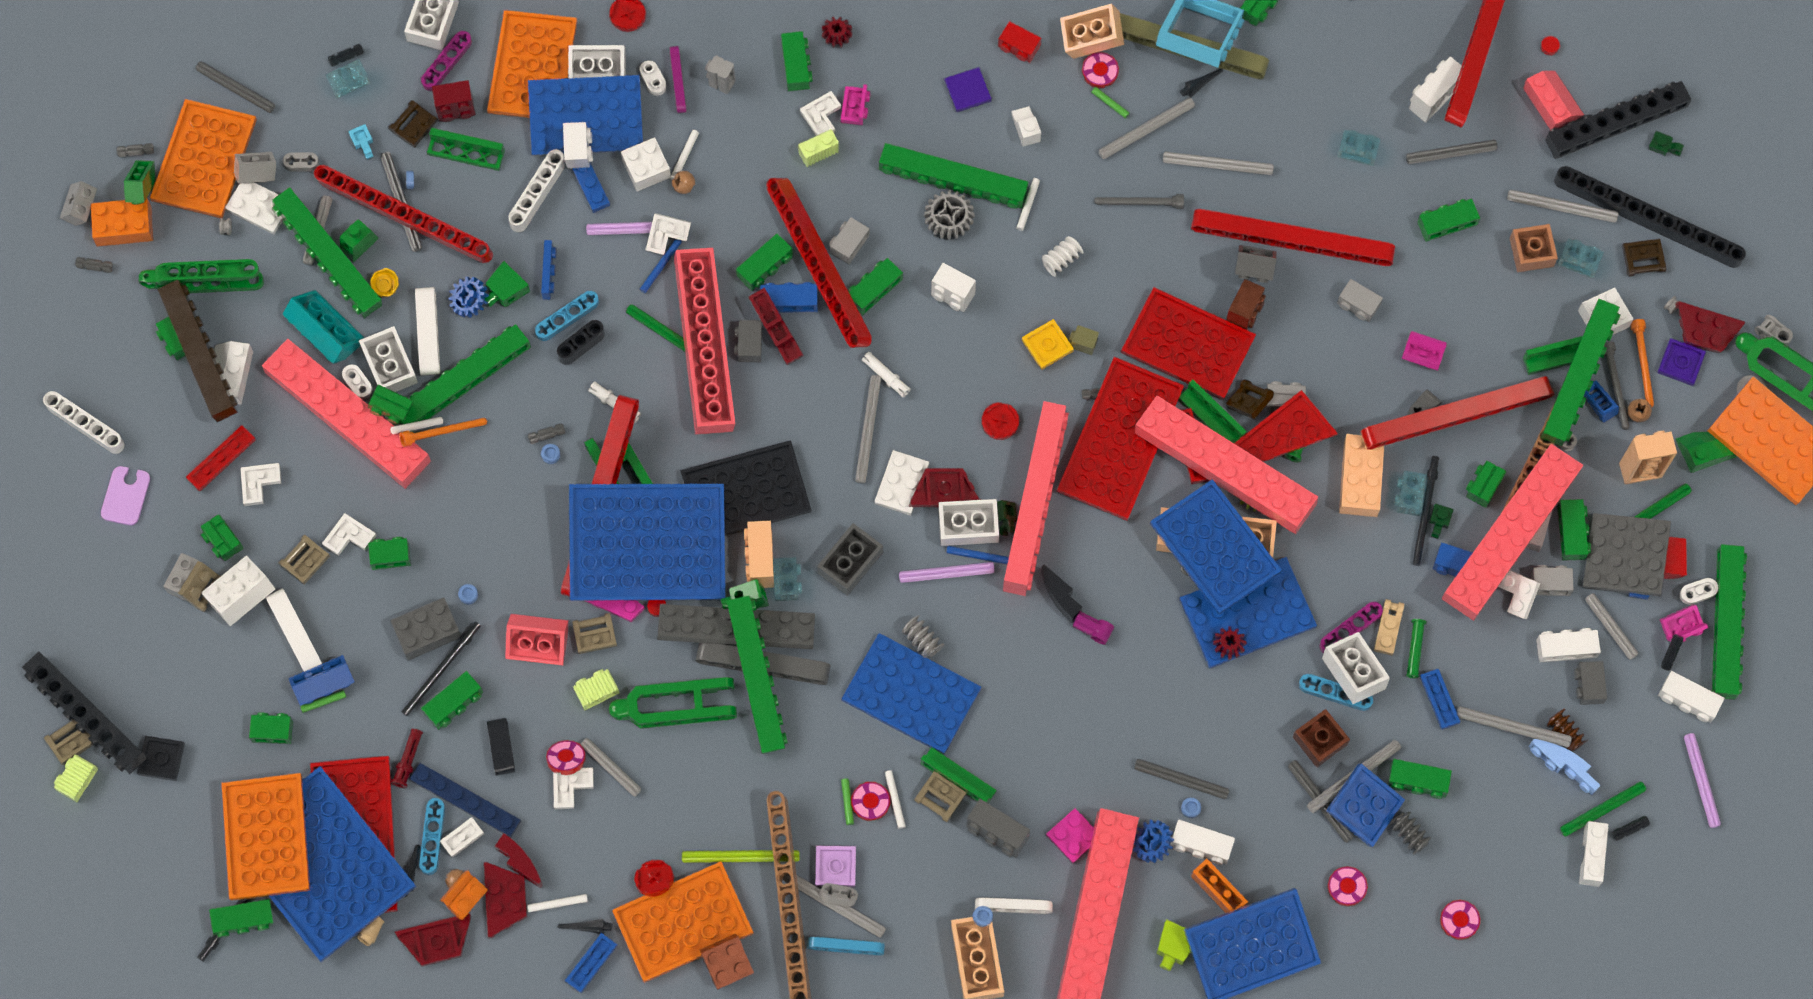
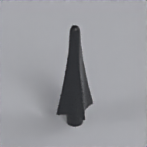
(1193, 86)
(410, 870)
(594, 926)

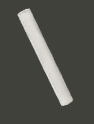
(685, 153)
(1028, 203)
(416, 425)
(895, 799)
(557, 903)

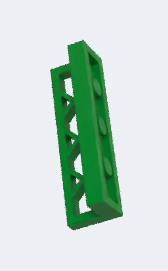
(470, 144)
(1551, 356)
(1211, 413)
(958, 775)

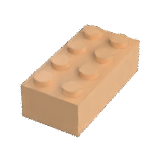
(1648, 457)
(1360, 478)
(977, 960)

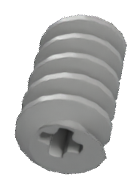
(922, 638)

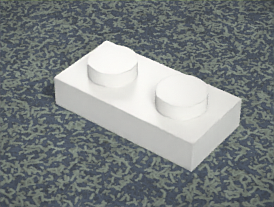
(462, 837)

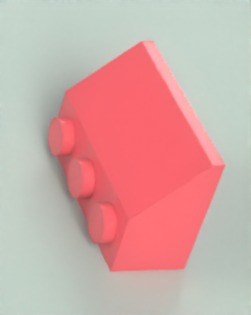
(1552, 99)
(536, 639)

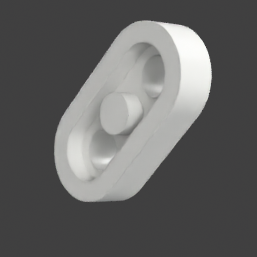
(651, 77)
(358, 382)
(1697, 591)

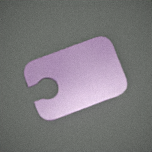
(125, 501)

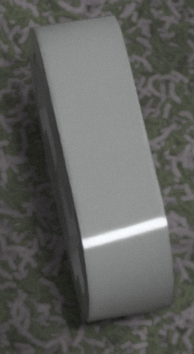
(300, 163)
(838, 895)

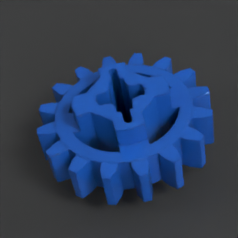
(468, 297)
(1153, 841)

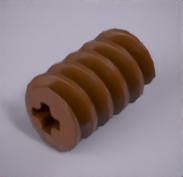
(1562, 726)

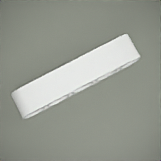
(536, 182)
(427, 331)
(78, 416)
(293, 630)

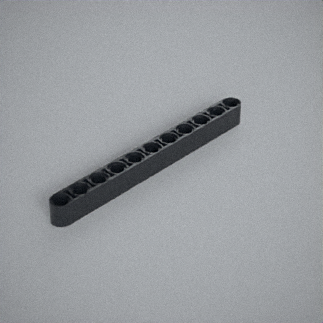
(1655, 224)

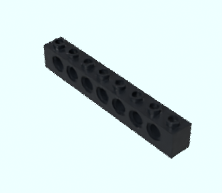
(1560, 146)
(40, 665)

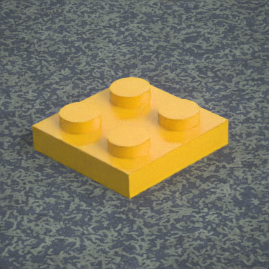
(1047, 344)

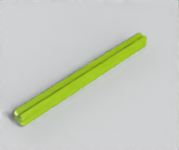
(734, 856)

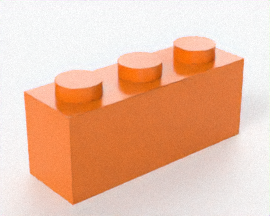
(1218, 887)

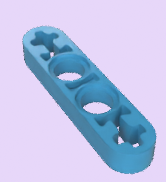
(565, 313)
(1334, 696)
(432, 836)
(845, 946)

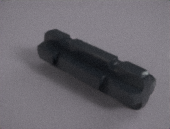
(345, 55)
(1672, 652)
(1631, 828)

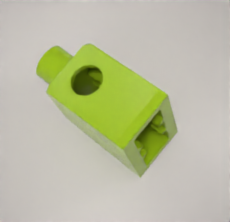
(1173, 945)

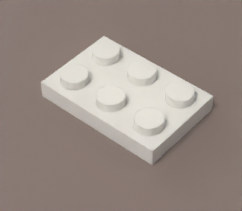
(255, 206)
(900, 482)

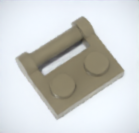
(308, 563)
(196, 584)
(594, 639)
(72, 745)
(944, 791)

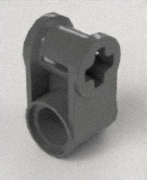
(1426, 401)

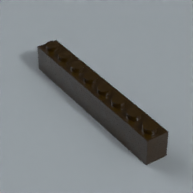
(197, 350)

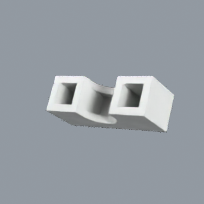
(1594, 856)

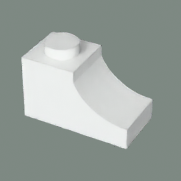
(1026, 126)

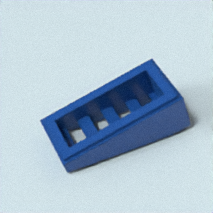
(1607, 410)

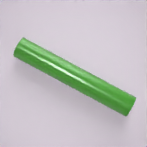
(1110, 102)
(323, 701)
(847, 802)

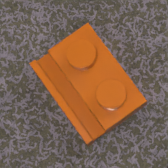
(463, 895)

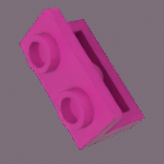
(854, 105)
(1424, 350)
(1684, 623)

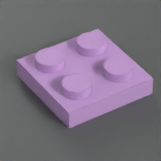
(835, 865)

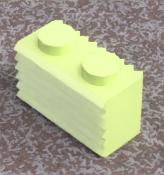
(818, 148)
(595, 689)
(75, 778)

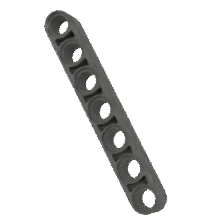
(780, 665)

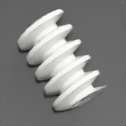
(1061, 254)

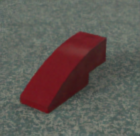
(518, 859)

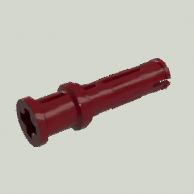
(404, 767)

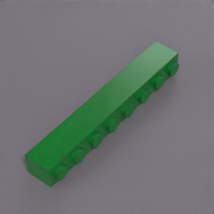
(953, 176)
(326, 252)
(1580, 372)
(467, 374)
(1728, 621)
(755, 674)

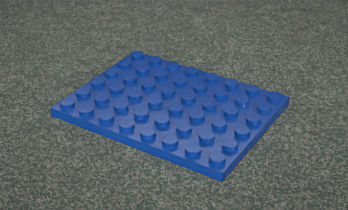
(646, 542)
(348, 872)

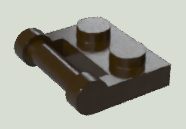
(417, 127)
(1644, 251)
(1249, 405)

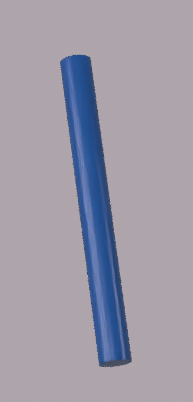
(661, 264)
(977, 555)

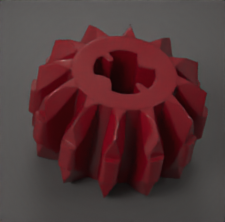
(830, 28)
(1224, 637)

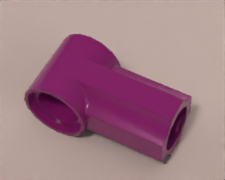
(1097, 629)

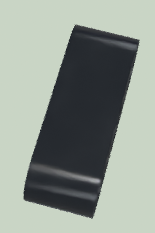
(582, 334)
(501, 746)

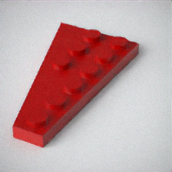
(1287, 430)

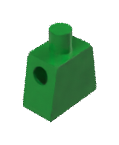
(356, 240)
(505, 286)
(753, 589)

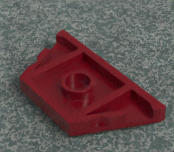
(1707, 328)
(942, 486)
(504, 898)
(436, 940)

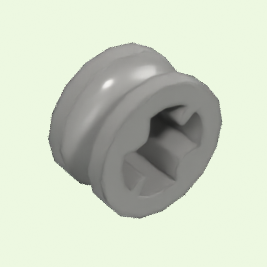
(225, 226)
(1671, 305)
(1571, 446)

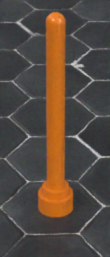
(1638, 327)
(408, 438)

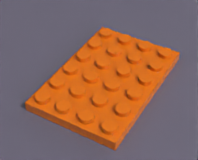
(528, 49)
(201, 158)
(1769, 439)
(265, 836)
(674, 926)

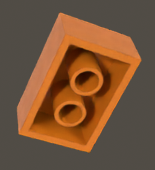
(121, 222)

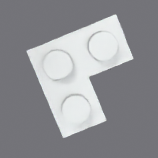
(817, 112)
(666, 227)
(254, 478)
(348, 530)
(1524, 593)
(565, 785)

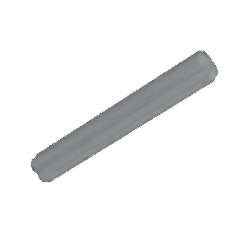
(321, 217)
(1611, 626)
(610, 767)

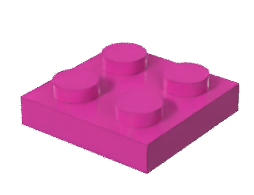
(1072, 835)

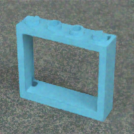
(1193, 49)

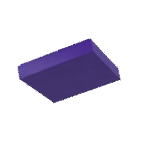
(967, 89)
(1681, 362)

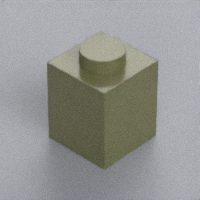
(1084, 339)

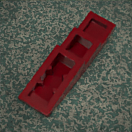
(776, 326)

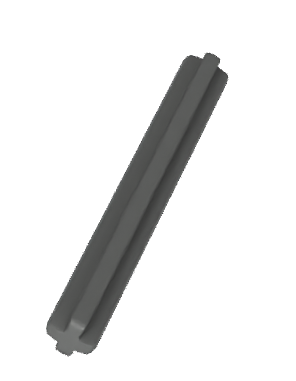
(235, 87)
(1452, 151)
(1181, 779)
(1313, 792)

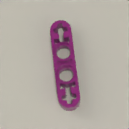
(447, 61)
(677, 79)
(1349, 625)

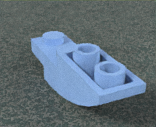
(1558, 757)

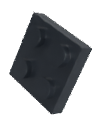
(162, 758)

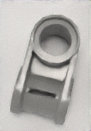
(1774, 328)

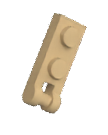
(1388, 628)

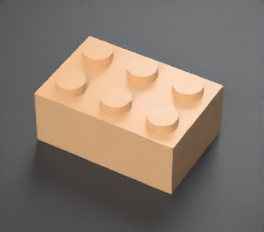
(1092, 31)
(759, 553)

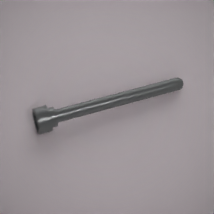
(1176, 201)
(1609, 354)

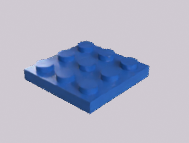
(1365, 805)

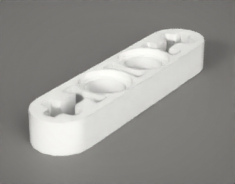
(1015, 905)

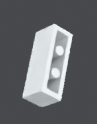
(1568, 645)
(1691, 697)
(1202, 842)

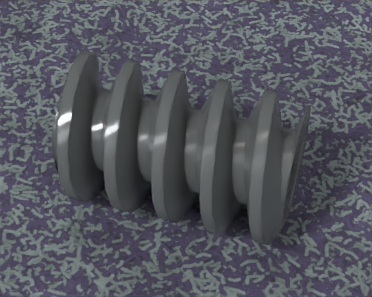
(1410, 832)

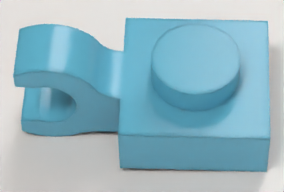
(361, 139)

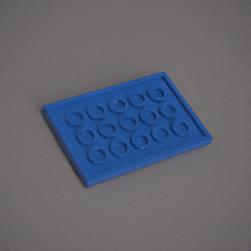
(605, 103)
(1215, 547)
(1264, 616)
(911, 693)
(1252, 945)

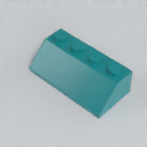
(323, 326)

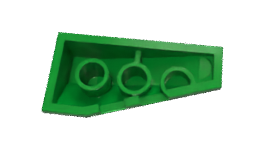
(1702, 450)

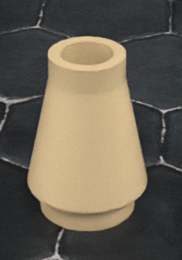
(370, 933)

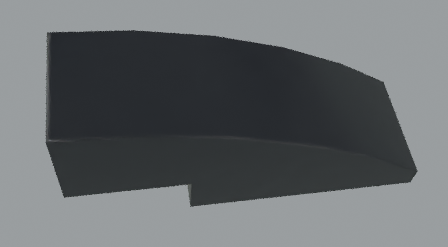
(1060, 594)

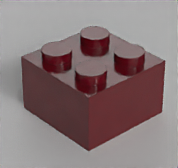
(453, 101)

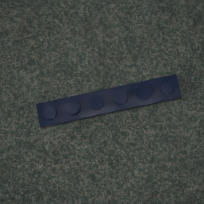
(465, 800)

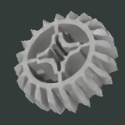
(935, 221)

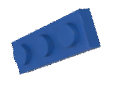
(591, 188)
(548, 270)
(1439, 699)
(591, 963)

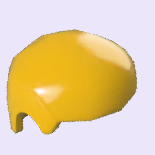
(384, 282)

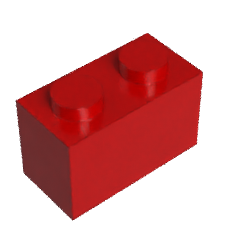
(1019, 42)

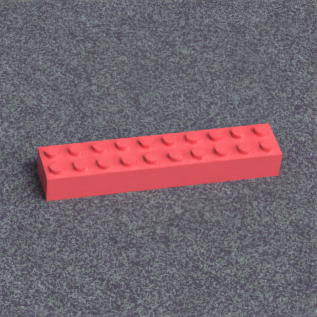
(704, 341)
(345, 413)
(1226, 464)
(1035, 499)
(1512, 532)
(1098, 906)

